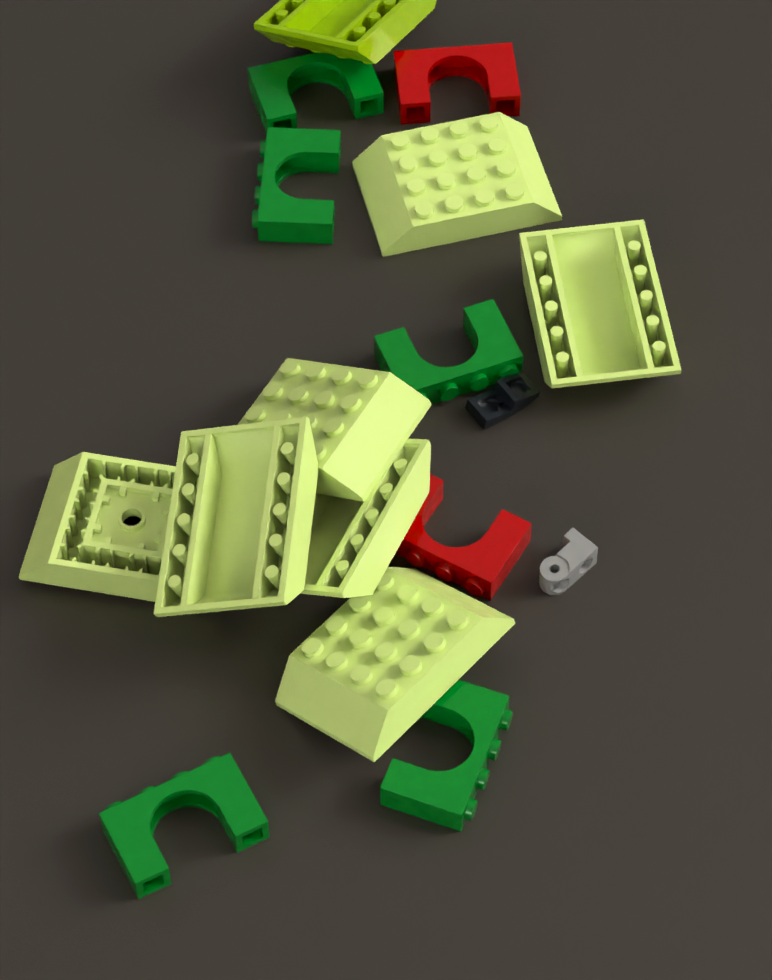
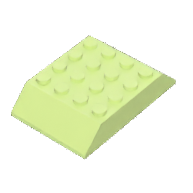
(453, 183)
(596, 304)
(354, 417)
(239, 518)
(358, 539)
(387, 659)

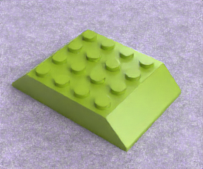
(343, 27)

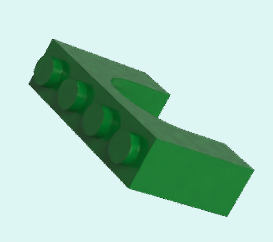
(276, 81)
(288, 153)
(494, 356)
(213, 787)
(450, 794)

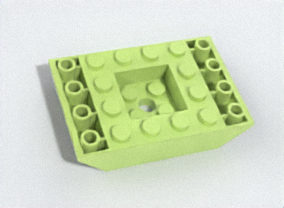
(82, 532)

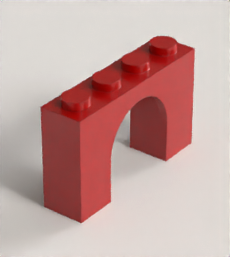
(487, 64)
(475, 567)

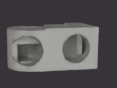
(568, 565)

